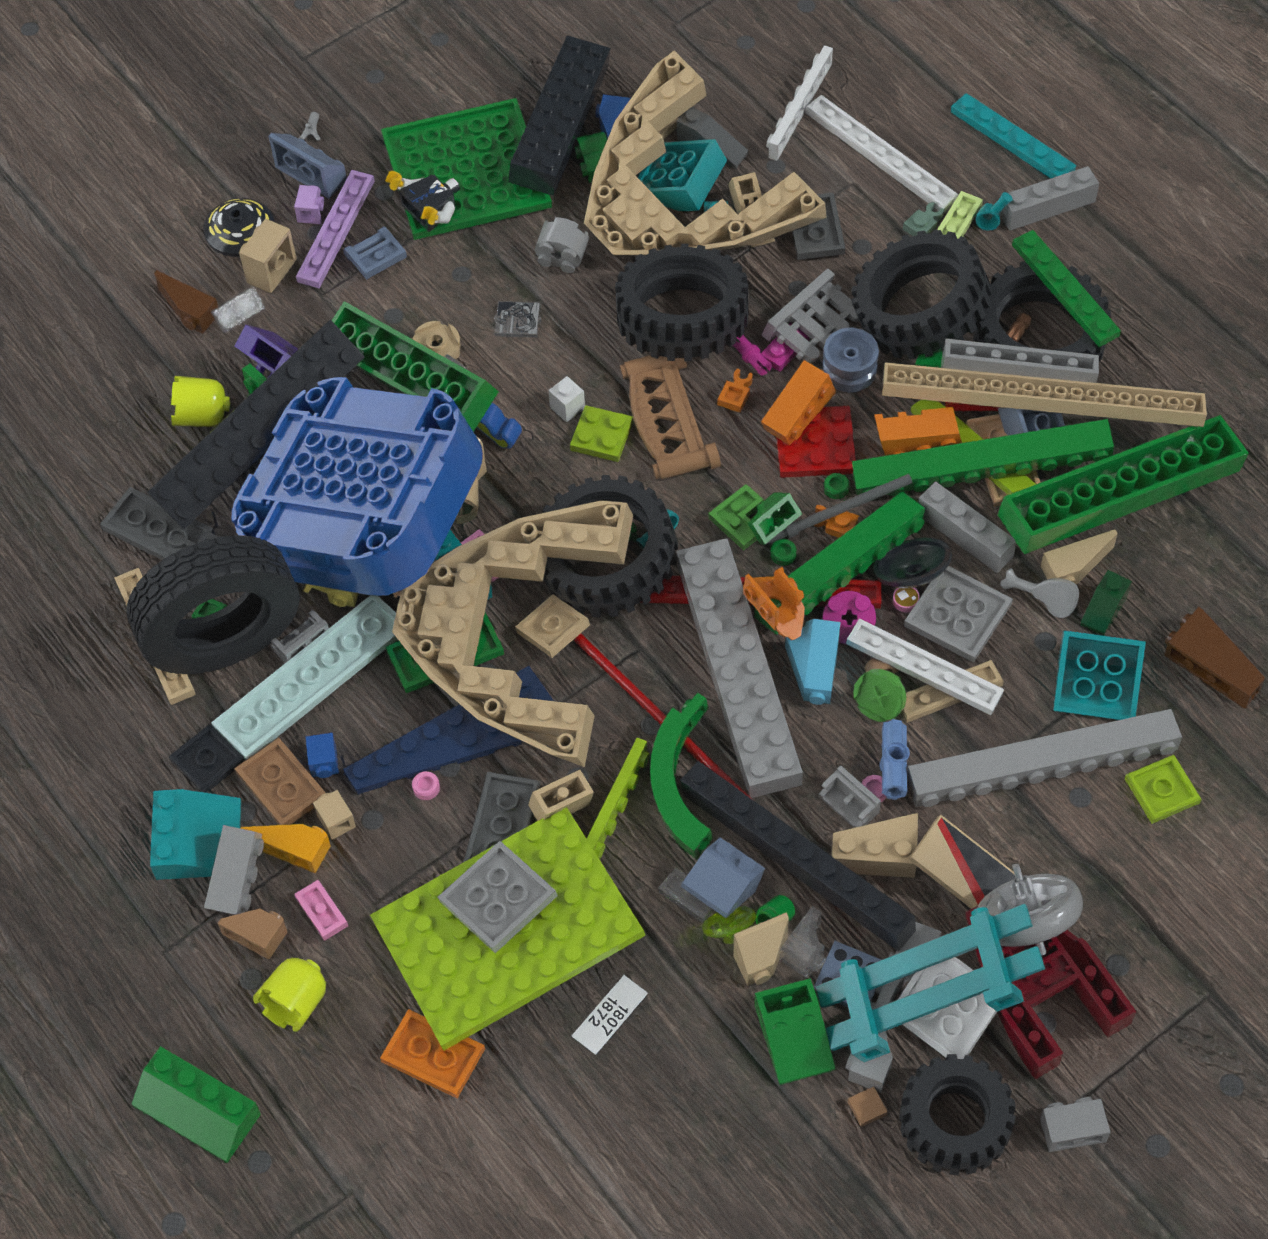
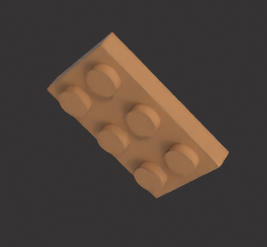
(280, 782)

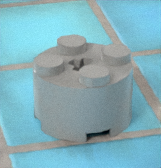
(561, 244)

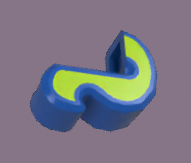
(499, 428)

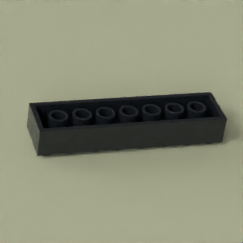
(559, 115)

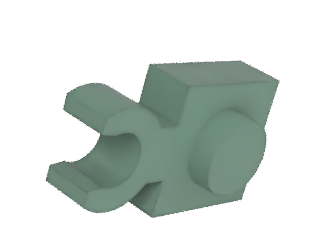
(923, 220)

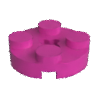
(849, 601)

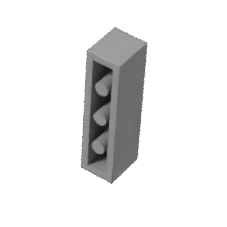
(1050, 198)
(967, 527)

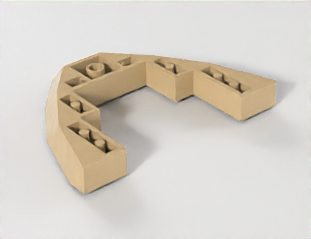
(630, 216)
(445, 609)

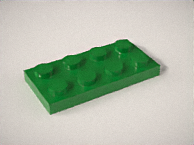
(412, 675)

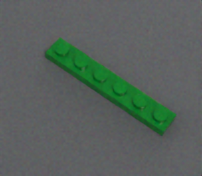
(1066, 288)

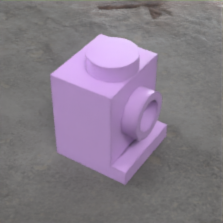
(309, 204)

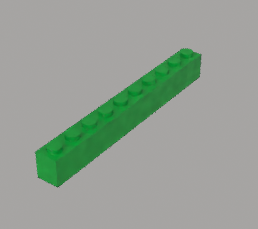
(988, 458)

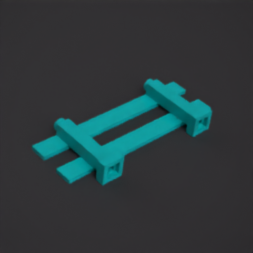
(992, 980)

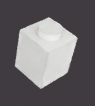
(566, 399)

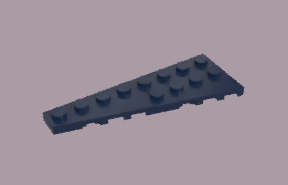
(441, 741)

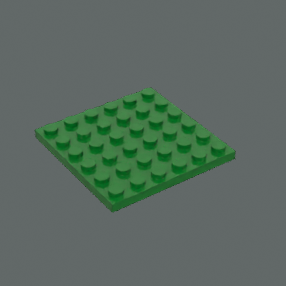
(473, 150)

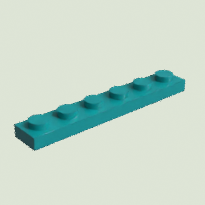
(1011, 137)

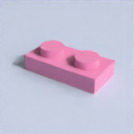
(321, 910)

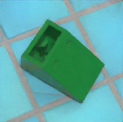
(794, 1031)

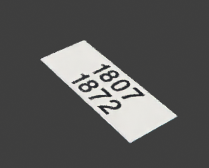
(609, 1014)

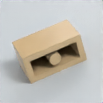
(569, 792)

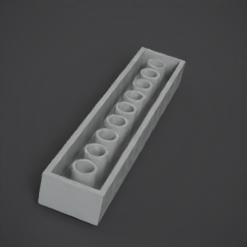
(739, 669)

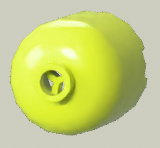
(198, 402)
(291, 992)

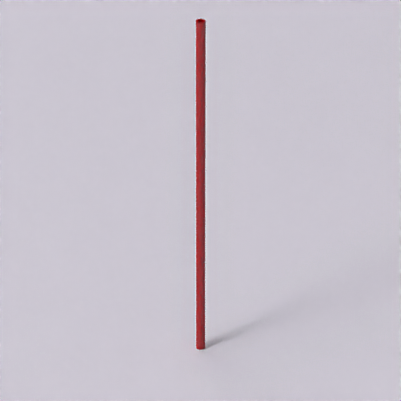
(648, 705)

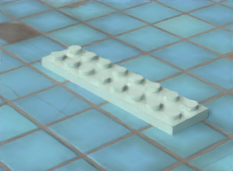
(308, 677)

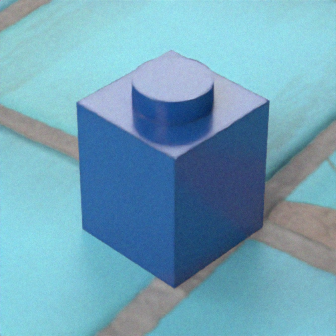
(322, 755)

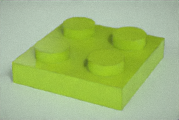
(601, 433)

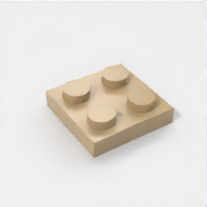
(552, 626)

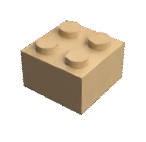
(267, 255)

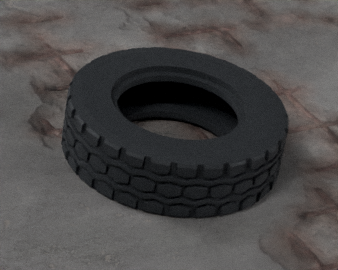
(201, 574)

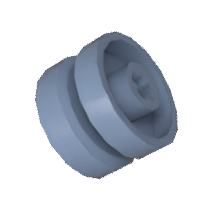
(850, 359)

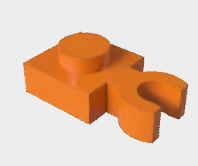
(735, 394)
(838, 524)

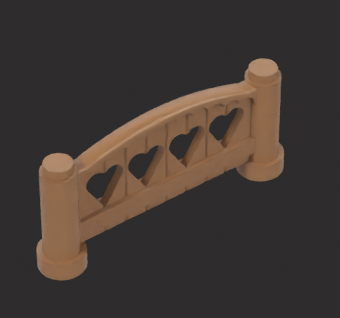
(692, 452)

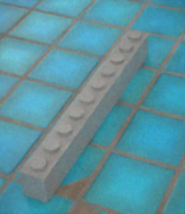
(1043, 758)

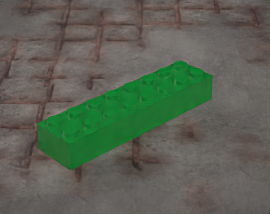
(412, 366)

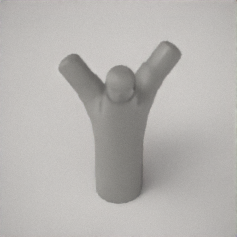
(311, 127)

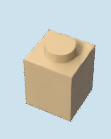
(334, 814)

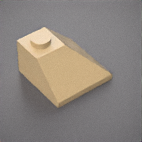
(759, 949)

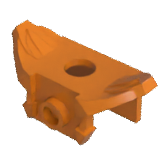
(790, 615)

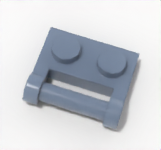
(378, 257)

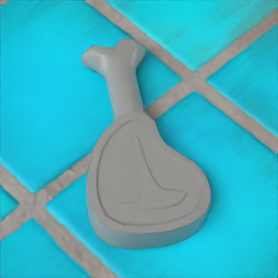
(1056, 593)

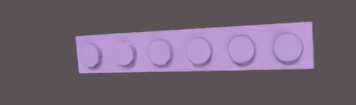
(335, 229)

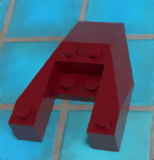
(1066, 964)

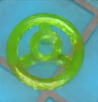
(731, 925)

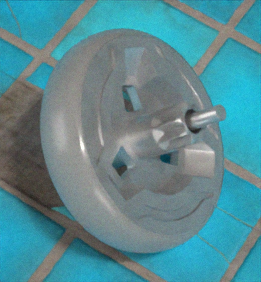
(1051, 901)

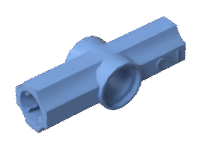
(894, 759)

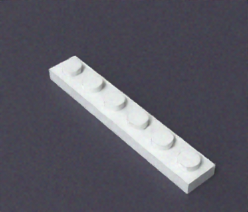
(802, 98)
(925, 666)

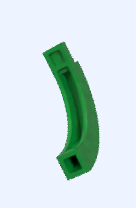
(679, 821)

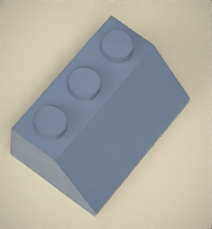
(307, 164)

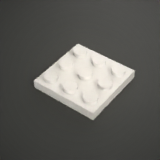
(954, 1027)

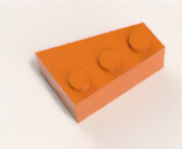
(799, 403)
(918, 432)

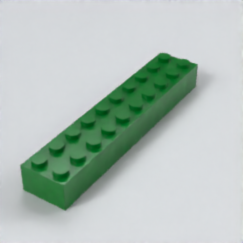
(1121, 484)

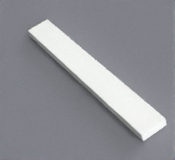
(881, 153)

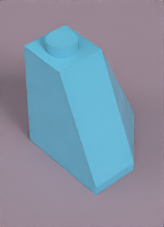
(814, 659)

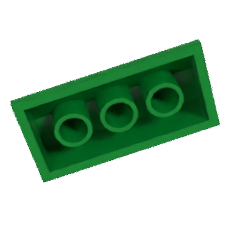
(194, 1104)

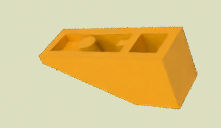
(295, 844)

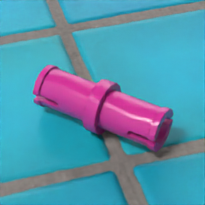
(752, 355)

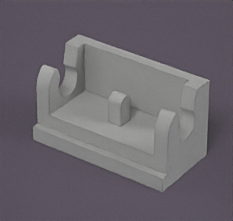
(300, 637)
(850, 798)

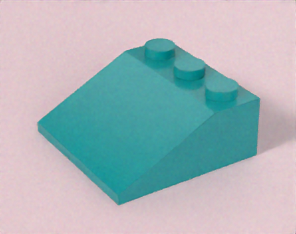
(684, 173)
(1098, 675)
(189, 831)

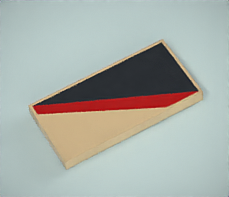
(959, 863)

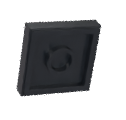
(206, 759)

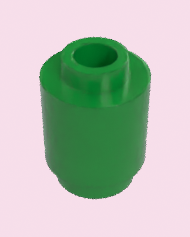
(776, 906)

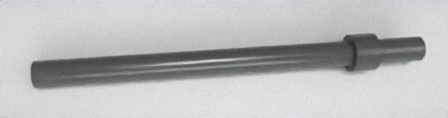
(794, 528)

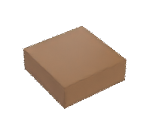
(867, 1106)

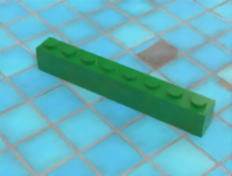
(855, 552)

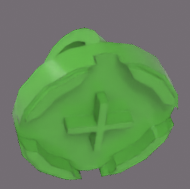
(880, 695)

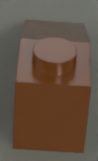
(187, 302)

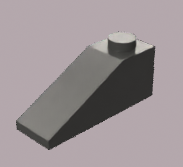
(699, 126)

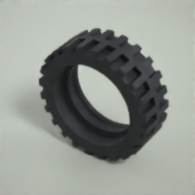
(906, 262)
(1022, 286)
(682, 334)
(635, 581)

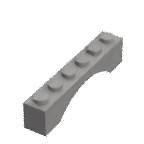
(875, 1072)

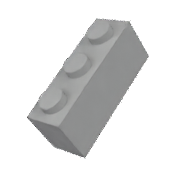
(234, 870)

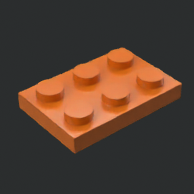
(420, 1055)

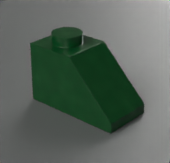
(1106, 602)

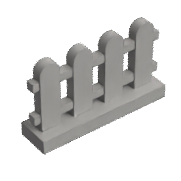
(809, 300)

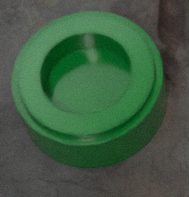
(836, 486)
(783, 552)

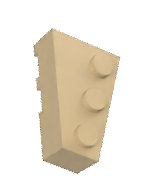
(879, 847)

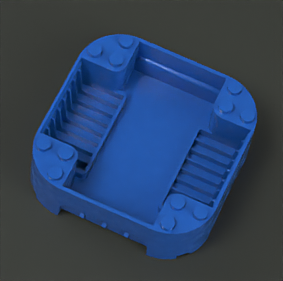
(360, 485)

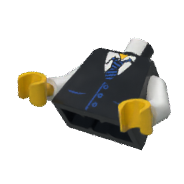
(426, 198)

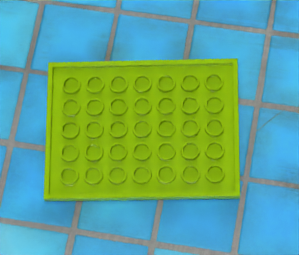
(470, 986)

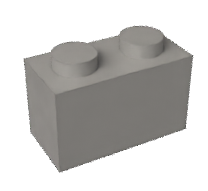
(1074, 1124)

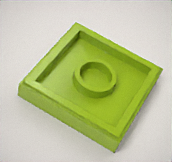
(1162, 789)

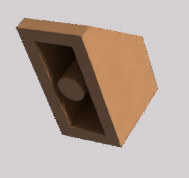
(255, 930)

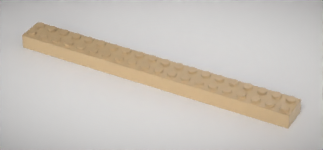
(1044, 394)

